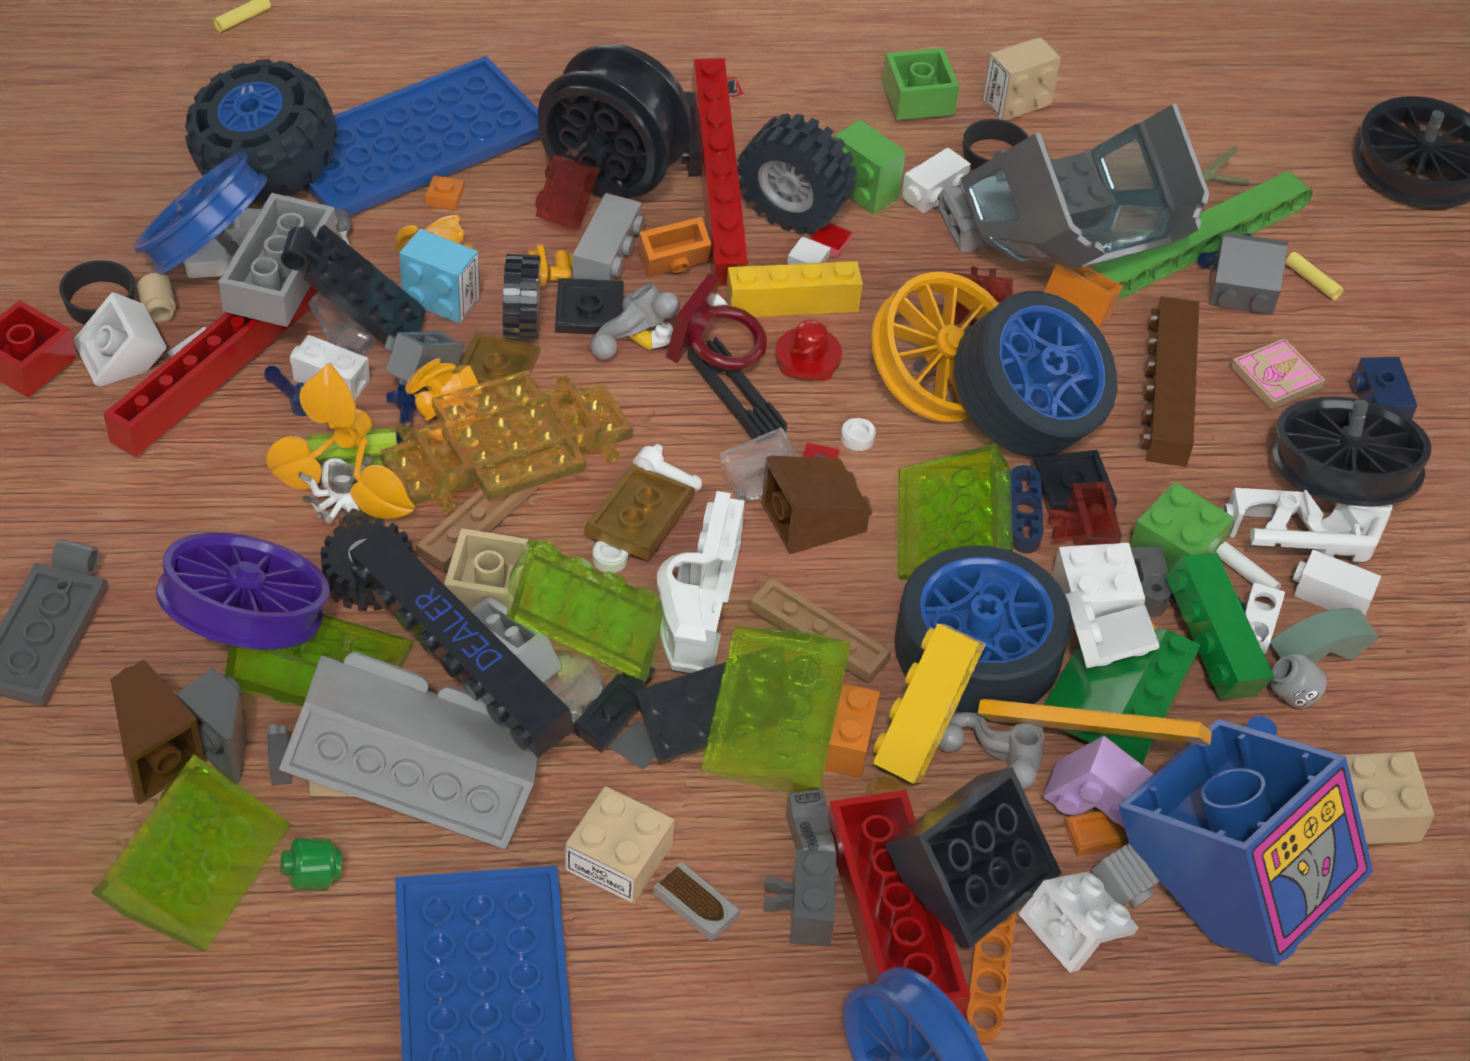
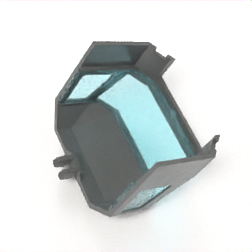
(1145, 170)

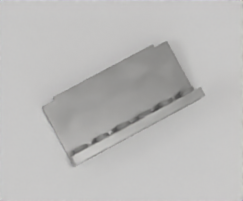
(409, 749)

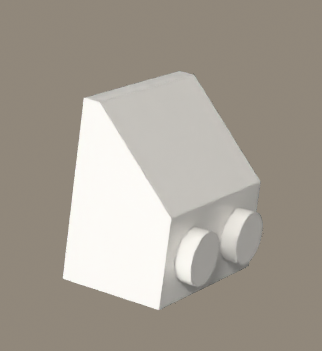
(119, 341)

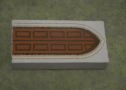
(696, 901)

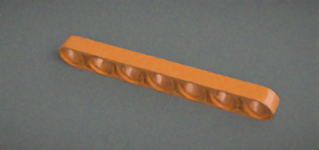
(994, 968)

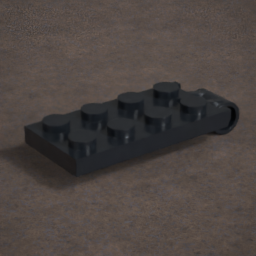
(352, 282)
(680, 712)

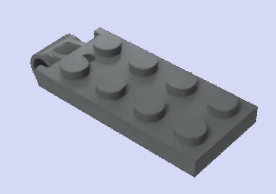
(48, 621)

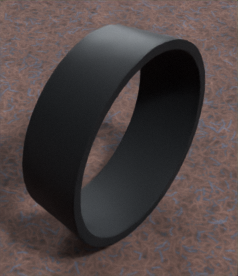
(990, 129)
(90, 273)

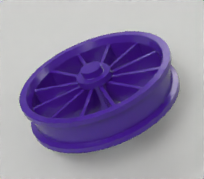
(242, 591)

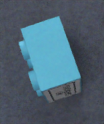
(440, 275)

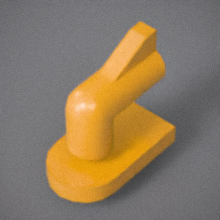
(563, 264)

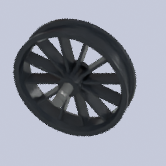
(1416, 149)
(1351, 451)

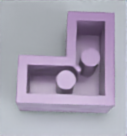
(1096, 777)

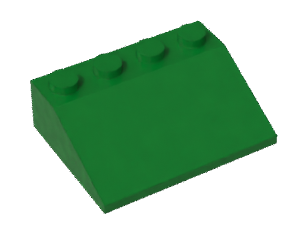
(1129, 686)

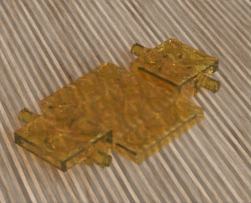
(505, 438)

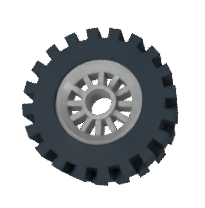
(796, 173)

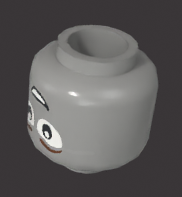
(1298, 681)

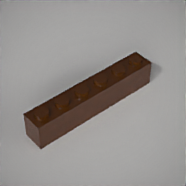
(1172, 381)

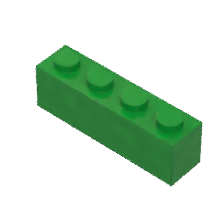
(1220, 626)

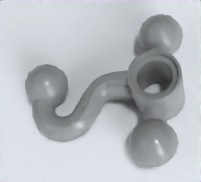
(640, 311)
(1019, 747)

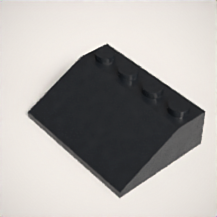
(975, 855)

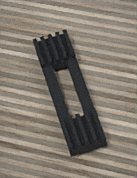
(757, 422)

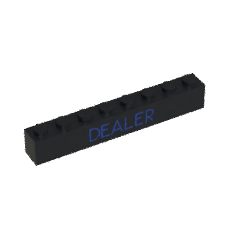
(461, 642)

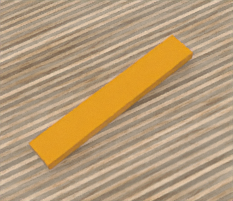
(1096, 721)

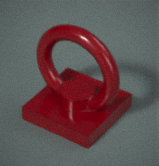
(696, 321)

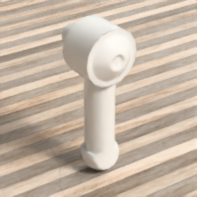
(651, 459)

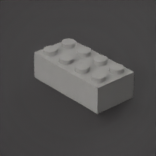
(256, 279)

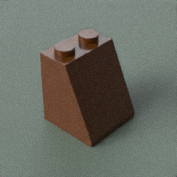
(813, 501)
(154, 730)

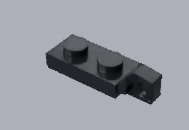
(610, 711)

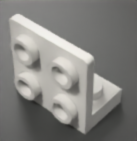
(1111, 635)
(1076, 916)

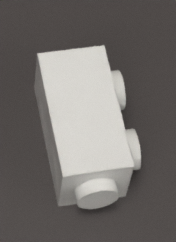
(924, 183)
(316, 353)
(1334, 583)

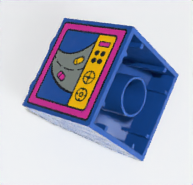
(1252, 837)

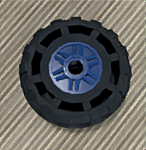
(269, 114)

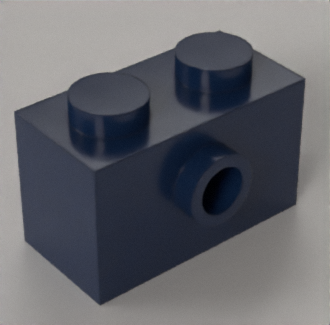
(1385, 383)

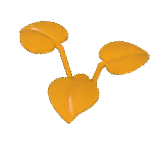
(329, 400)

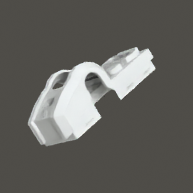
(703, 582)

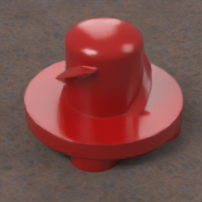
(808, 352)

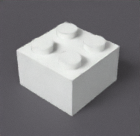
(1102, 574)

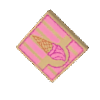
(1278, 373)

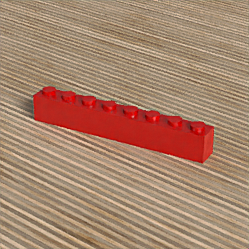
(718, 167)
(190, 378)

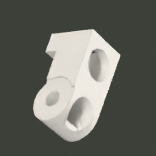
(1261, 615)

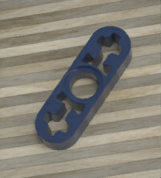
(1033, 498)

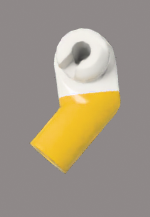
(655, 338)

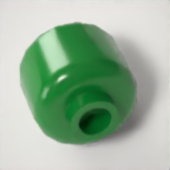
(311, 863)

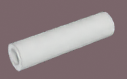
(1245, 566)

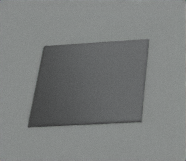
(635, 745)

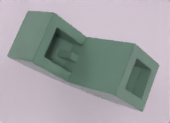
(1334, 631)

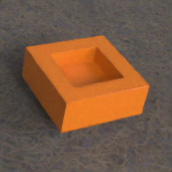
(444, 192)

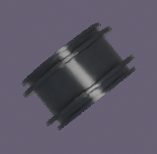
(617, 115)

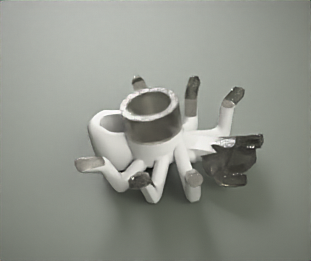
(337, 481)

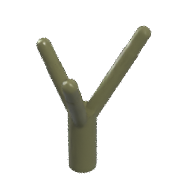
(1211, 174)

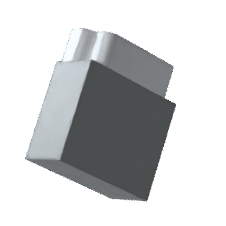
(277, 744)

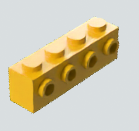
(795, 288)
(928, 702)

